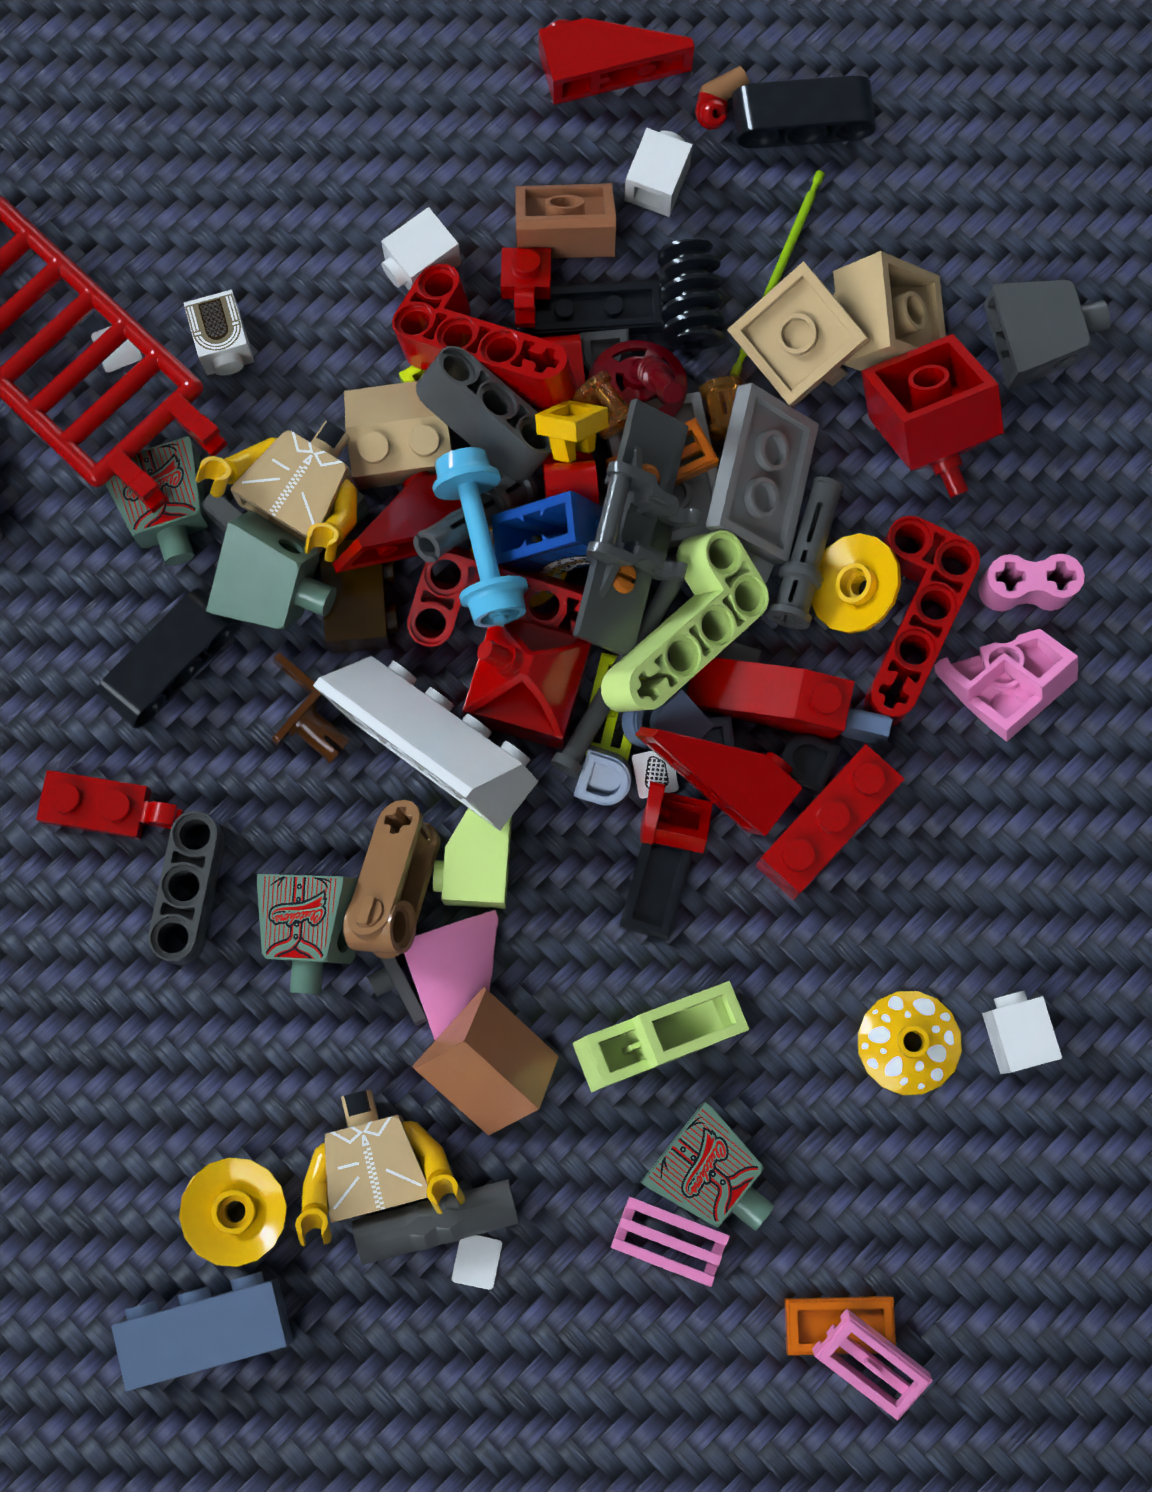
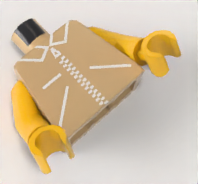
(293, 485)
(372, 1168)

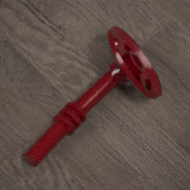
(647, 375)

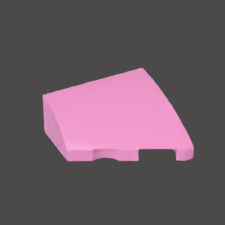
(452, 966)

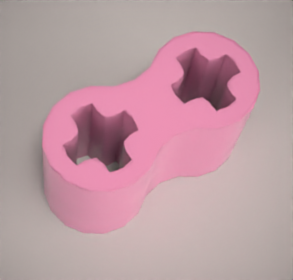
(1031, 582)

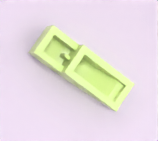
(660, 1036)

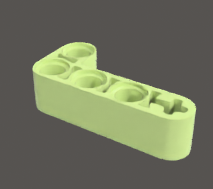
(715, 585)

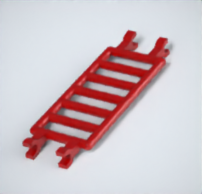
(123, 327)

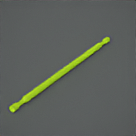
(786, 253)

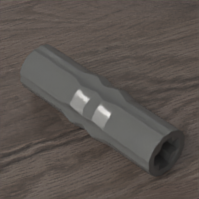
(421, 1228)

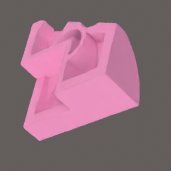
(1011, 680)

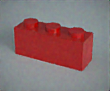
(829, 822)

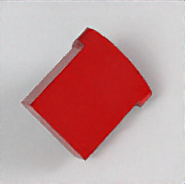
(675, 820)

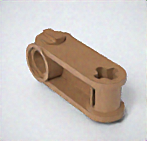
(392, 882)

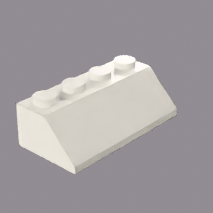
(431, 738)

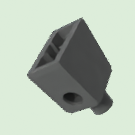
(1041, 327)

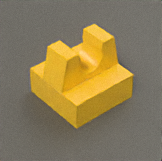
(571, 428)

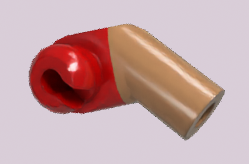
(714, 97)

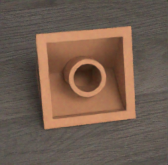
(567, 219)
(489, 1064)

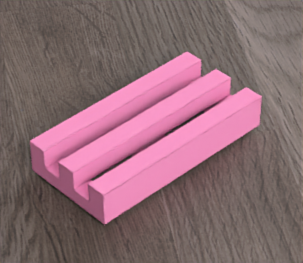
(712, 1257)
(840, 1337)

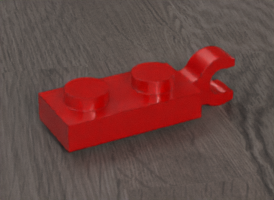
(101, 805)

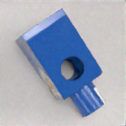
(561, 522)

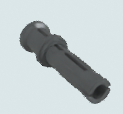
(452, 529)
(801, 574)

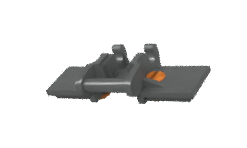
(634, 530)

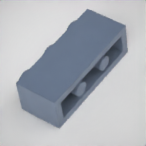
(201, 1331)

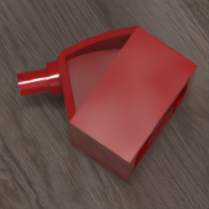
(934, 407)
(528, 682)

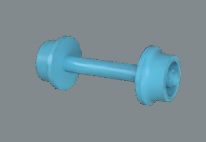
(464, 477)

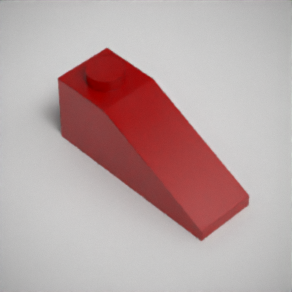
(603, 56)
(393, 530)
(774, 696)
(740, 782)

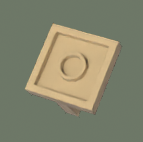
(799, 335)

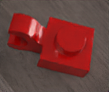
(525, 279)

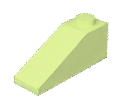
(475, 864)

